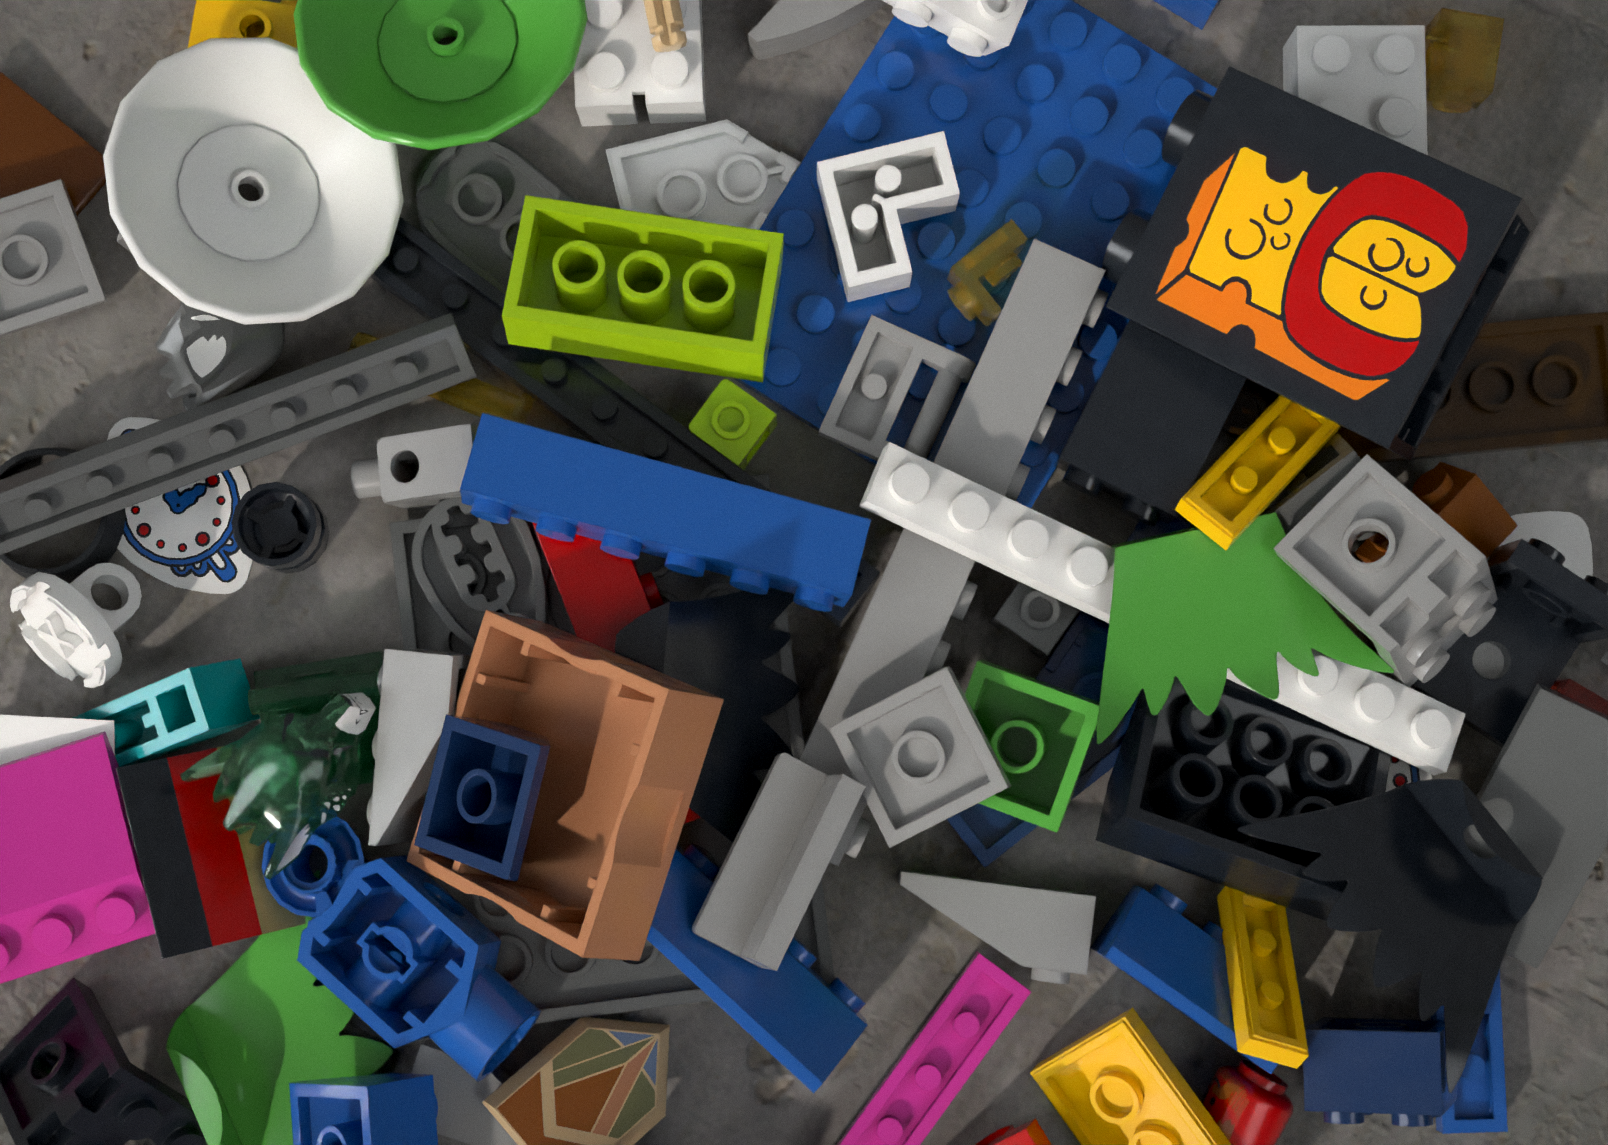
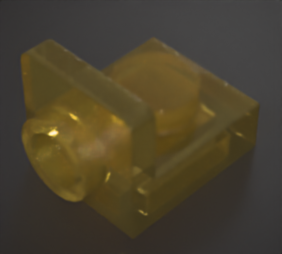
(991, 260)

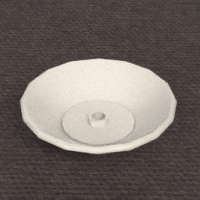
(251, 117)

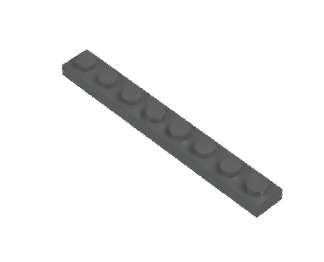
(232, 431)

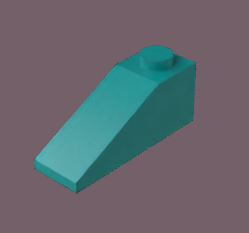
(177, 711)

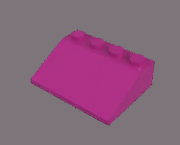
(66, 859)

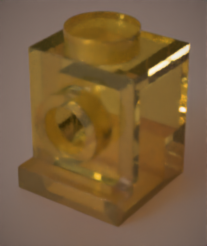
(1462, 59)

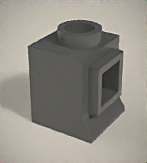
(1034, 617)

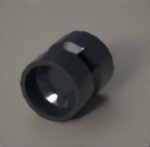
(280, 528)

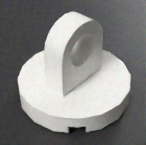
(68, 625)

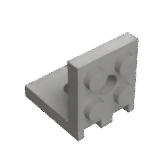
(1412, 598)

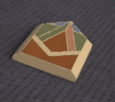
(588, 1086)

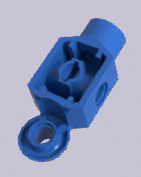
(402, 952)

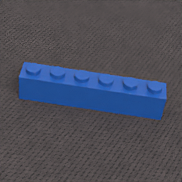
(663, 512)

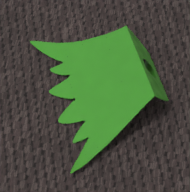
(1200, 609)
(256, 1036)

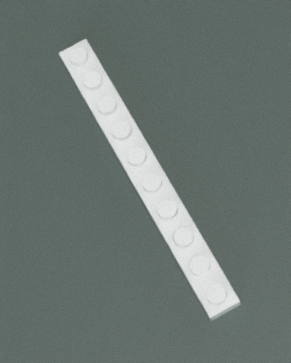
(1082, 575)

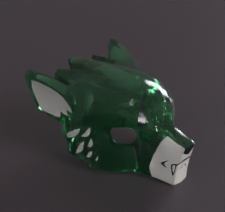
(283, 772)

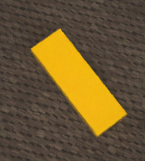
(1255, 470)
(1262, 979)

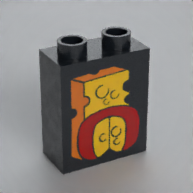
(1317, 258)

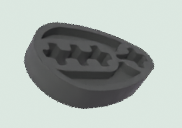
(449, 584)

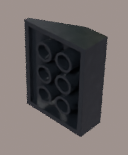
(1197, 778)

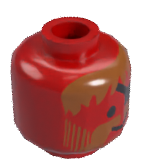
(1248, 1104)

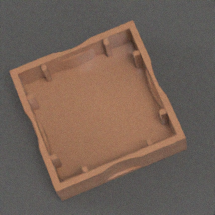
(611, 788)

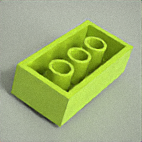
(643, 288)

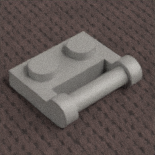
(879, 383)

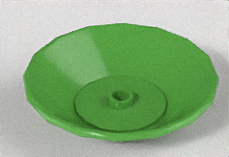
(398, 85)

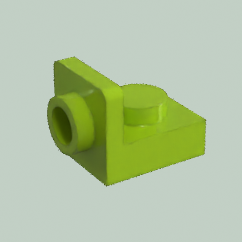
(734, 423)

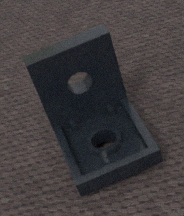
(1537, 627)
(94, 1088)

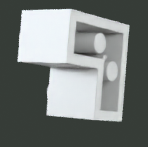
(870, 197)

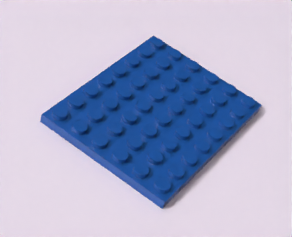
(1039, 133)

